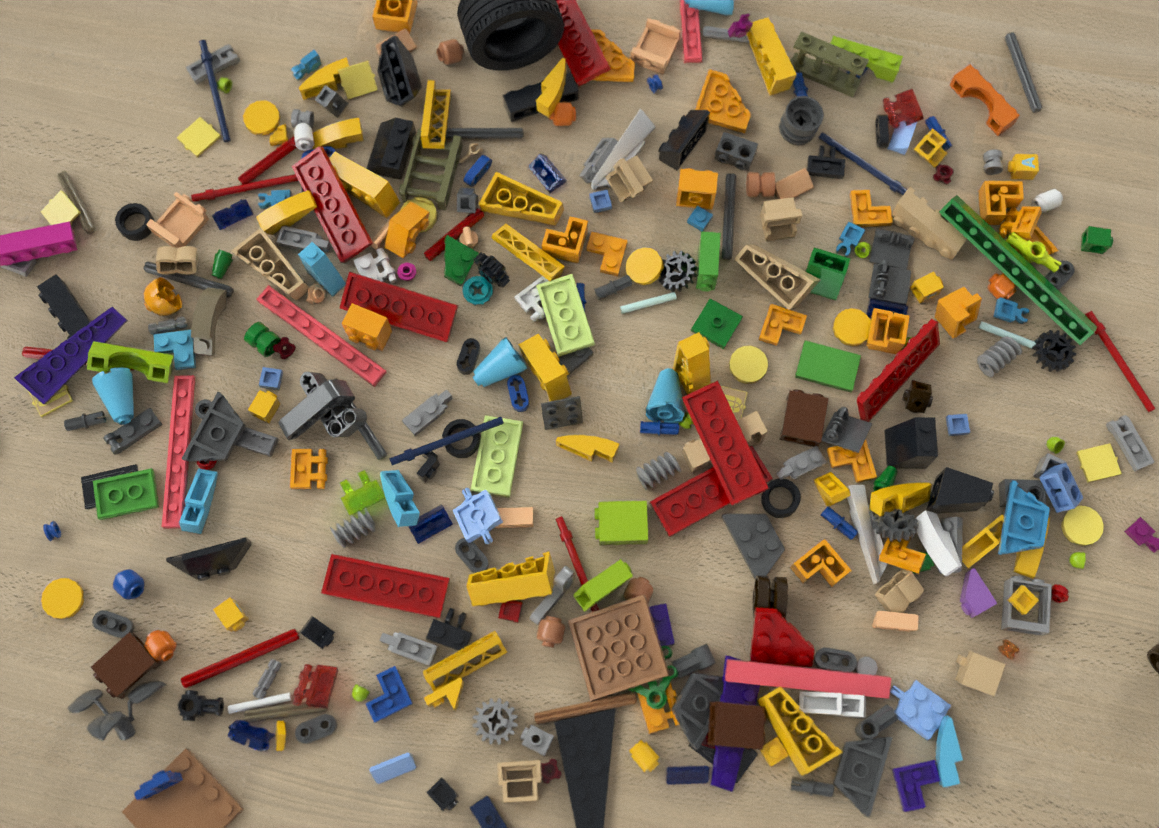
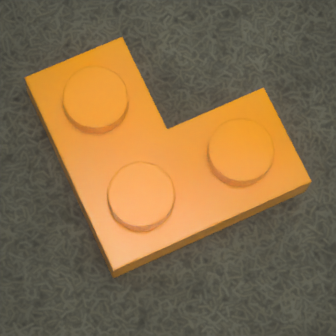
(867, 215)
(612, 249)
(778, 319)
(861, 462)
(899, 555)

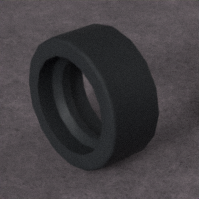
(124, 213)
(463, 453)
(778, 513)

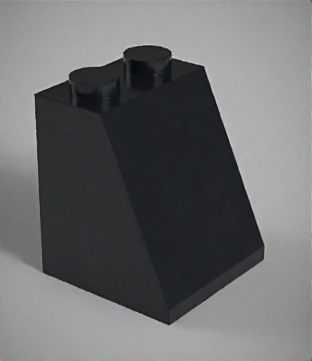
(911, 443)
(958, 492)

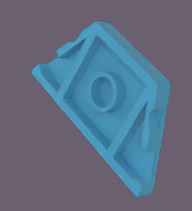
(1023, 522)

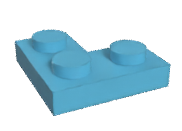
(178, 343)

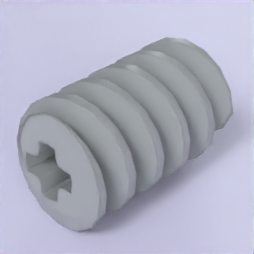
(998, 356)
(657, 469)
(353, 528)

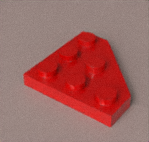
(778, 641)

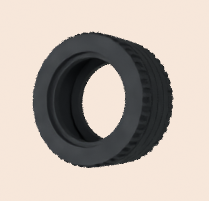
(510, 32)

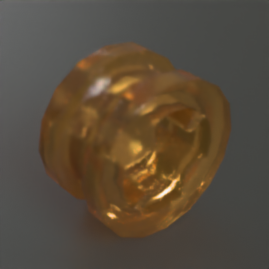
(1008, 649)

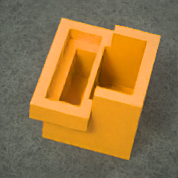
(957, 311)
(887, 331)

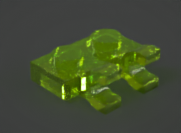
(363, 497)

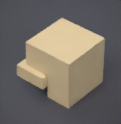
(628, 178)
(780, 219)
(979, 672)
(520, 780)

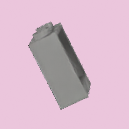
(1040, 628)

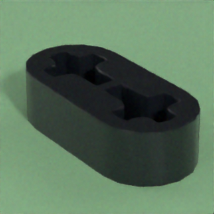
(882, 131)
(464, 354)

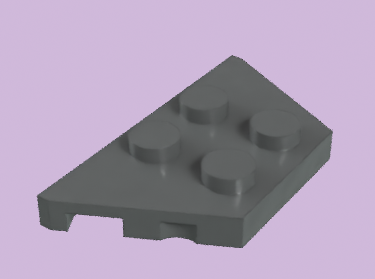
(216, 433)
(755, 541)
(693, 705)
(861, 771)

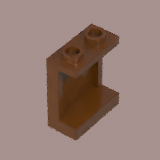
(804, 418)
(124, 665)
(737, 725)

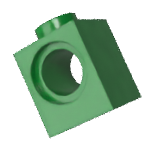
(1096, 240)

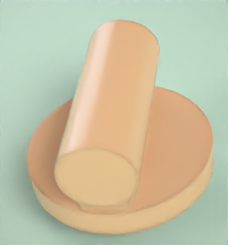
(468, 237)
(316, 293)

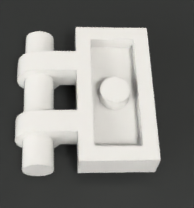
(368, 266)
(530, 298)

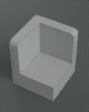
(1045, 462)

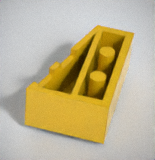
(546, 367)

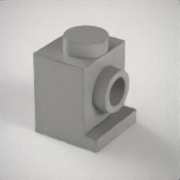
(540, 747)

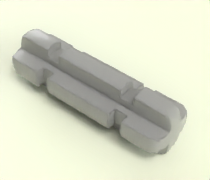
(167, 325)
(266, 679)

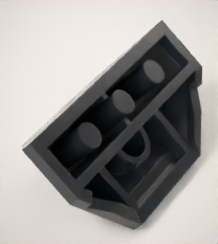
(398, 72)
(212, 560)

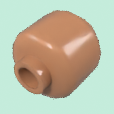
(450, 51)
(638, 587)
(550, 631)

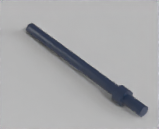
(206, 58)
(895, 186)
(410, 454)

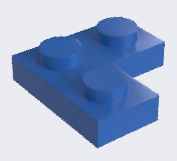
(394, 697)
(160, 782)

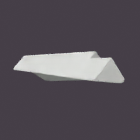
(627, 147)
(870, 541)

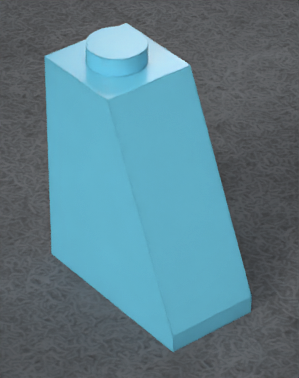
(321, 269)

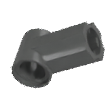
(697, 660)
(877, 721)

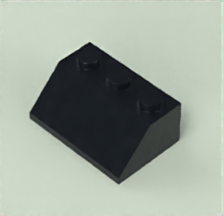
(684, 138)
(392, 148)

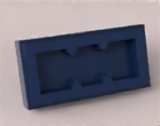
(487, 814)

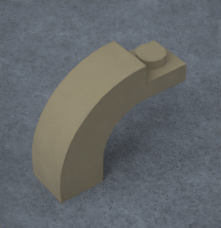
(205, 318)

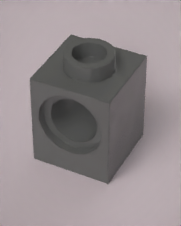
(331, 101)

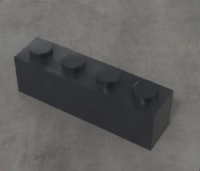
(523, 101)
(63, 305)

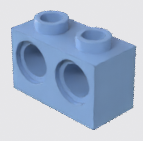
(1061, 487)

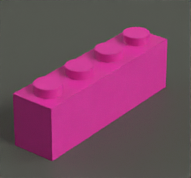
(37, 243)

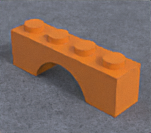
(971, 84)

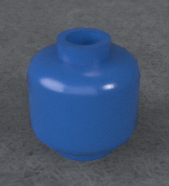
(128, 584)

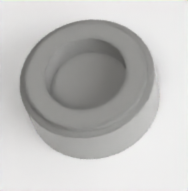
(866, 666)

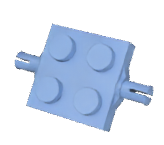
(477, 516)
(920, 709)

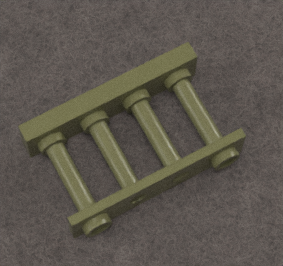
(822, 73)
(445, 180)

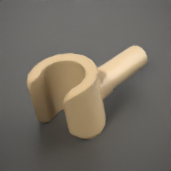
(471, 152)

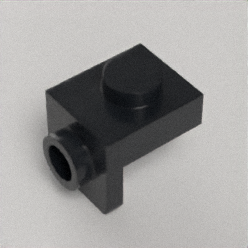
(429, 468)
(317, 632)
(443, 795)

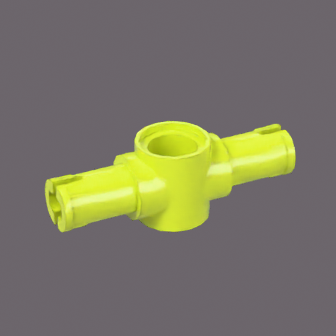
(1041, 257)

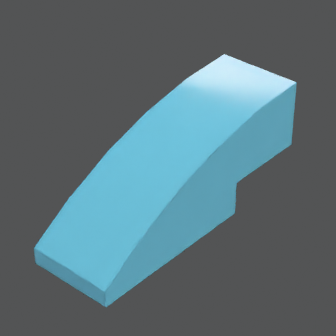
(399, 498)
(198, 501)
(947, 753)

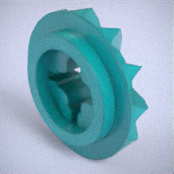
(477, 282)

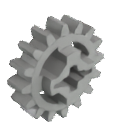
(497, 710)

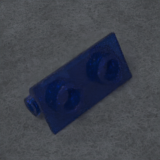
(229, 216)
(242, 730)

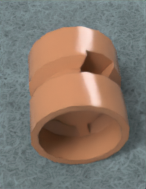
(760, 184)

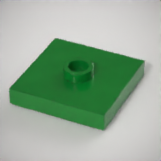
(717, 323)

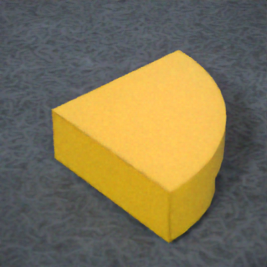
(279, 136)
(280, 735)

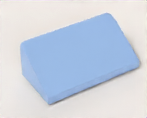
(901, 137)
(393, 768)

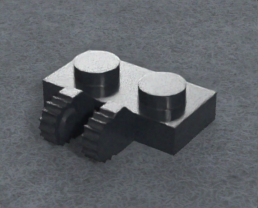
(826, 166)
(449, 635)

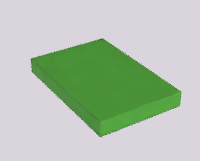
(828, 366)
(125, 494)

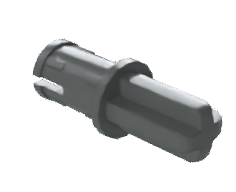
(613, 287)
(84, 421)
(812, 787)

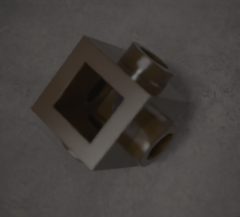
(918, 397)

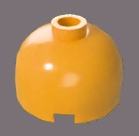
(160, 297)

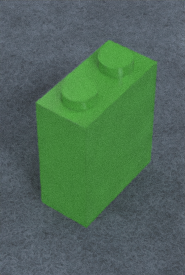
(708, 261)

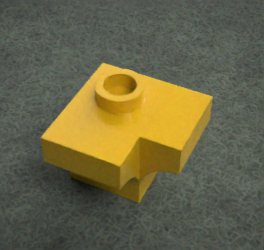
(931, 148)

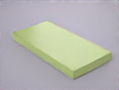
(565, 315)
(497, 458)

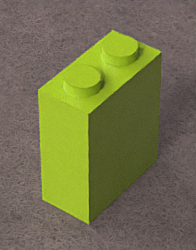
(622, 523)
(603, 585)

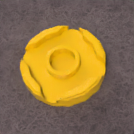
(261, 117)
(644, 266)
(851, 327)
(62, 598)

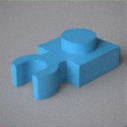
(308, 64)
(275, 197)
(851, 237)
(1008, 311)

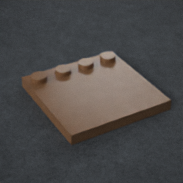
(618, 648)
(192, 803)

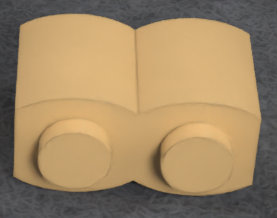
(176, 260)
(900, 592)

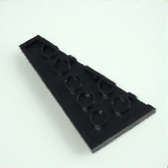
(586, 757)

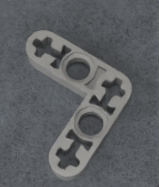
(562, 583)

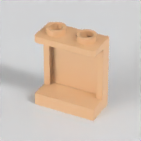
(656, 46)
(179, 222)

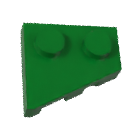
(457, 260)

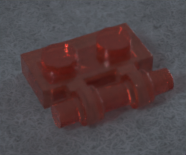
(908, 106)
(321, 687)

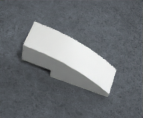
(937, 543)
(833, 704)

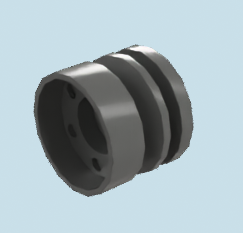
(801, 120)

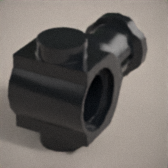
(200, 706)

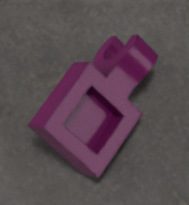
(741, 27)
(1142, 533)

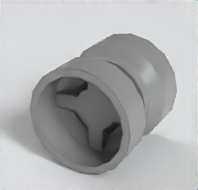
(302, 117)
(993, 162)

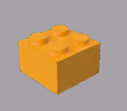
(394, 15)
(696, 188)
(366, 327)

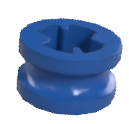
(654, 83)
(52, 530)

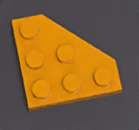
(621, 67)
(723, 102)

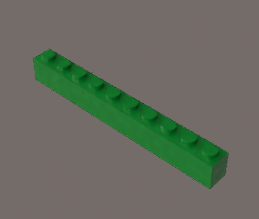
(1018, 270)

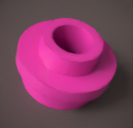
(406, 276)

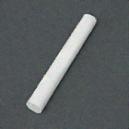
(259, 703)

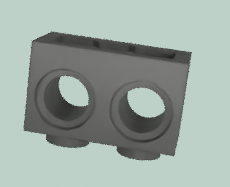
(738, 147)
(1033, 486)

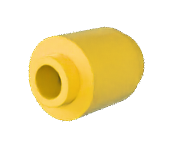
(644, 756)

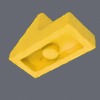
(831, 489)
(451, 691)

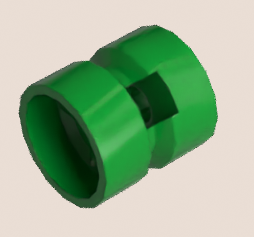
(260, 337)

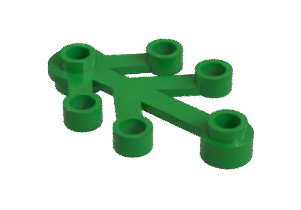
(655, 689)

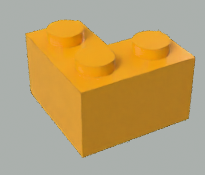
(996, 197)
(405, 228)
(566, 245)
(821, 559)

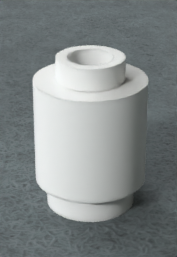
(303, 137)
(1048, 200)

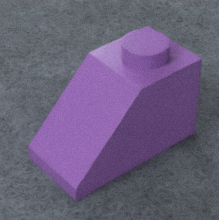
(975, 595)

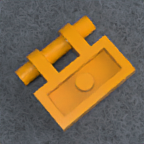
(1024, 220)
(301, 469)
(657, 718)

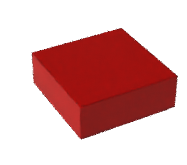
(511, 611)

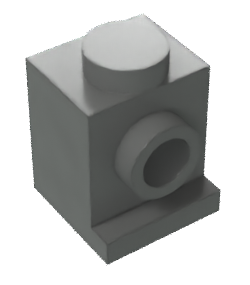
(467, 200)

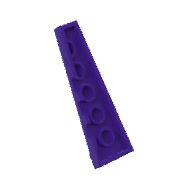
(61, 364)
(728, 759)

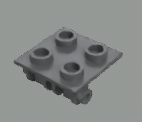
(891, 247)
(889, 283)
(562, 413)
(846, 431)

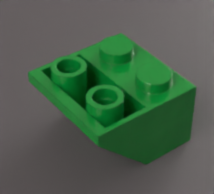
(830, 270)

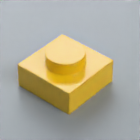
(1023, 600)
(774, 752)

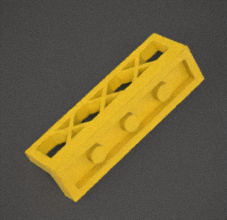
(431, 118)
(528, 252)
(462, 657)

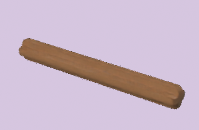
(585, 708)

